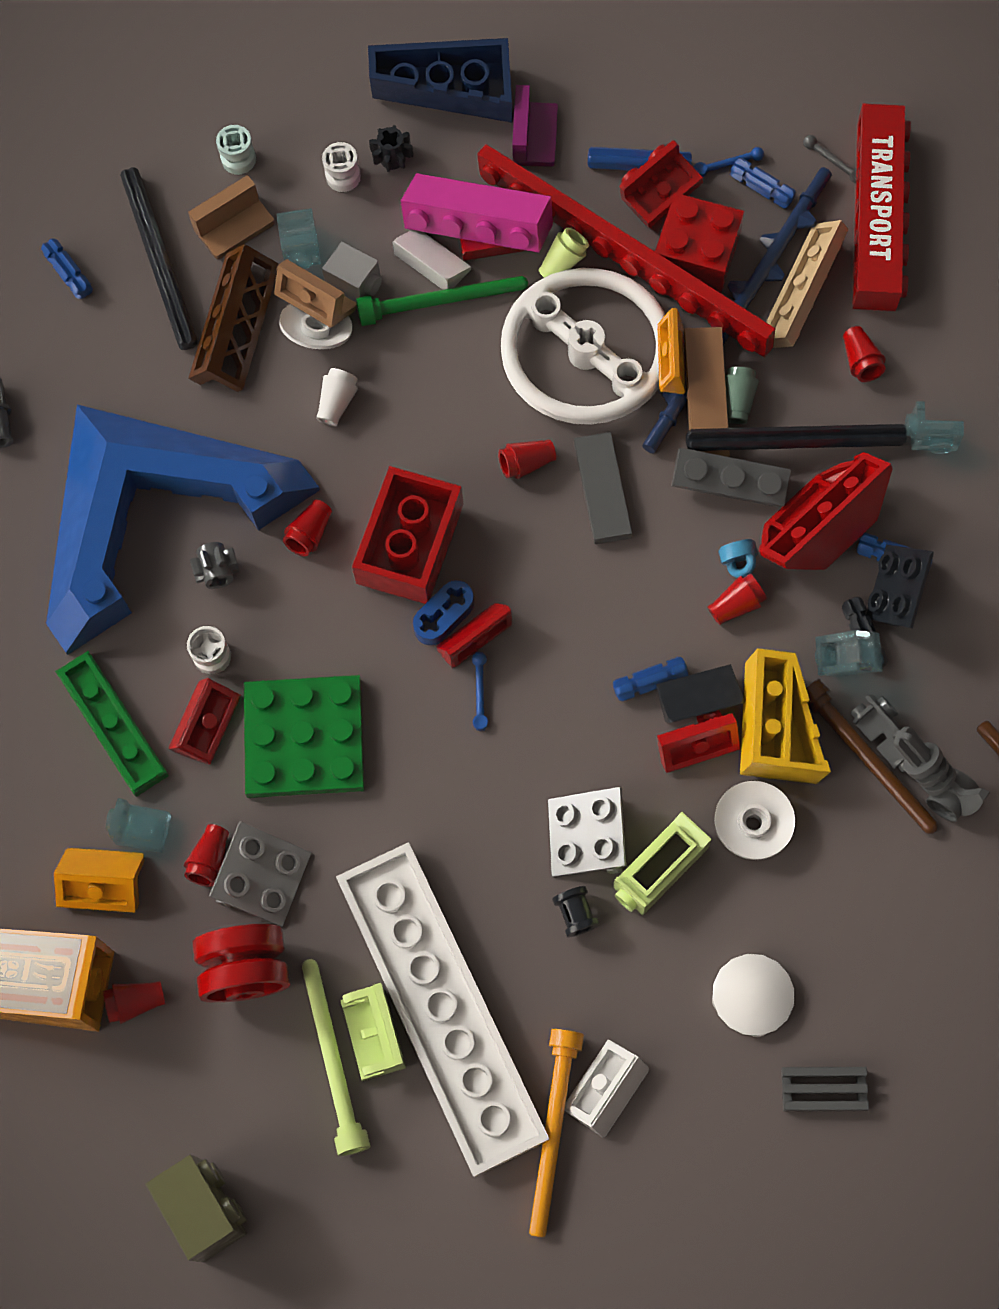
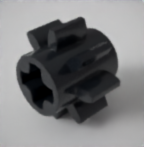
(391, 148)

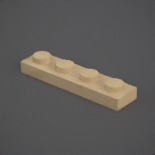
(805, 281)

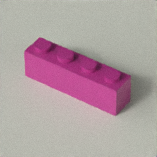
(477, 212)

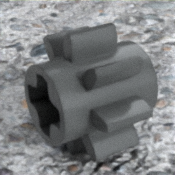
(214, 565)

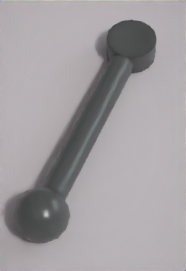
(811, 142)

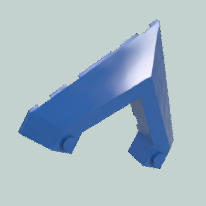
(105, 467)

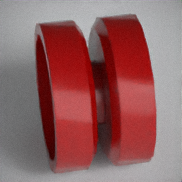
(240, 963)

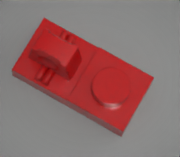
(692, 744)

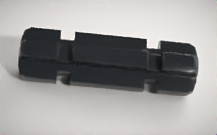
(854, 610)

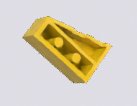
(777, 722)

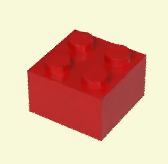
(701, 238)

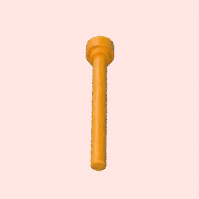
(565, 1048)

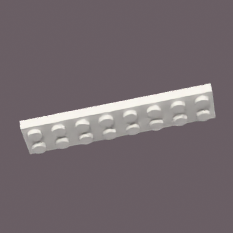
(442, 1010)

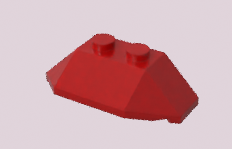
(827, 514)

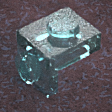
(932, 435)

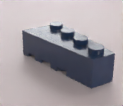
(445, 76)

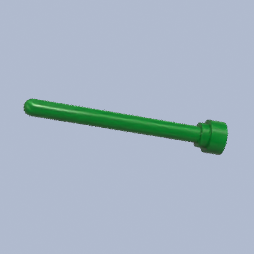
(373, 309)

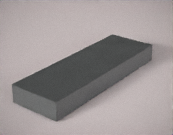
(602, 488)

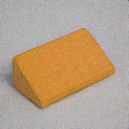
(671, 353)

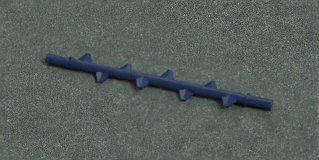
(746, 290)

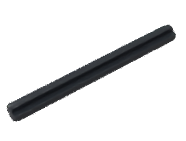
(159, 259)
(796, 437)

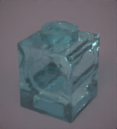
(299, 237)

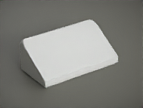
(430, 259)
(606, 1088)

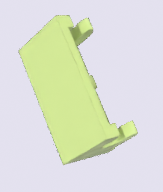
(372, 1032)

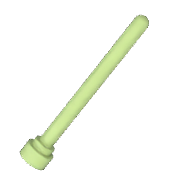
(350, 1136)

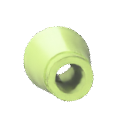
(565, 252)

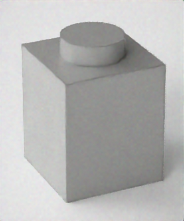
(352, 272)

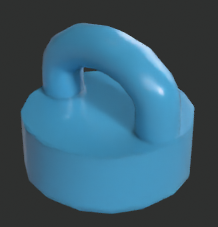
(738, 552)

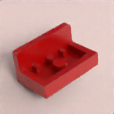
(653, 185)

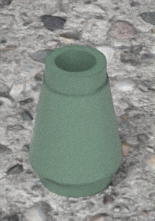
(740, 393)

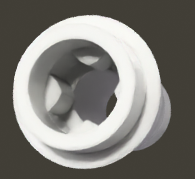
(336, 394)

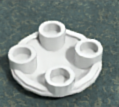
(753, 995)

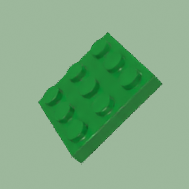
(303, 736)

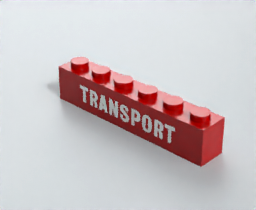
(879, 208)

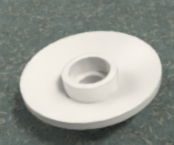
(312, 333)
(756, 801)

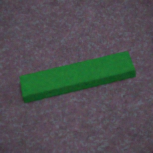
(112, 724)

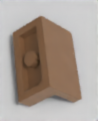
(230, 218)
(312, 294)

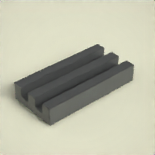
(860, 1088)

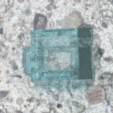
(848, 653)

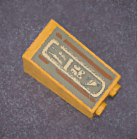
(53, 978)

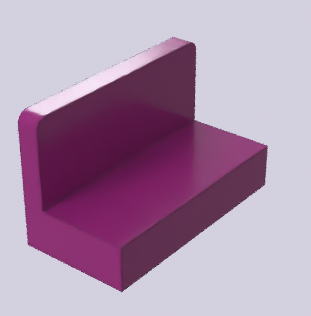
(533, 130)

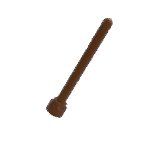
(820, 703)

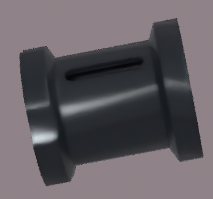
(576, 911)

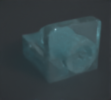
(138, 826)

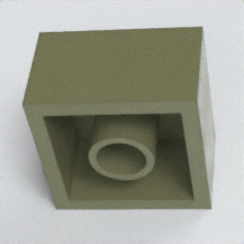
(197, 1208)

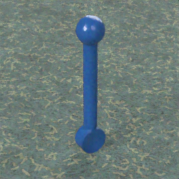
(756, 154)
(480, 721)

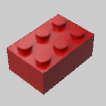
(408, 535)

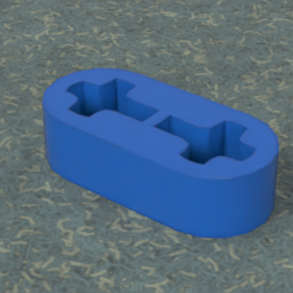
(449, 618)

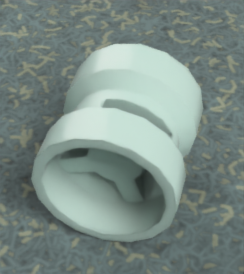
(236, 149)

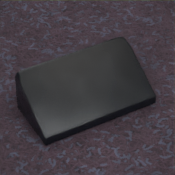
(699, 693)

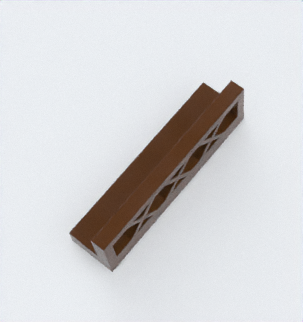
(222, 316)

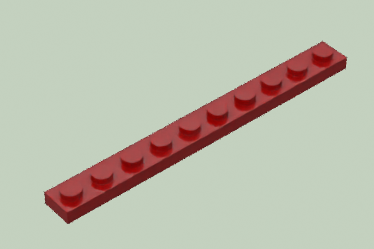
(633, 255)

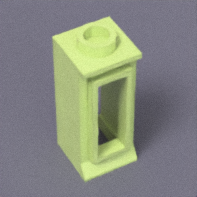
(633, 894)

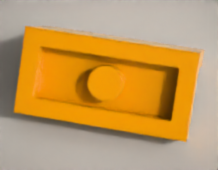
(98, 880)

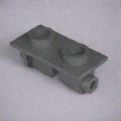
(879, 719)

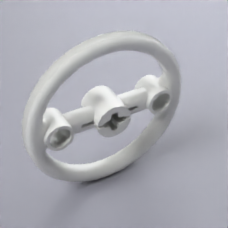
(584, 343)

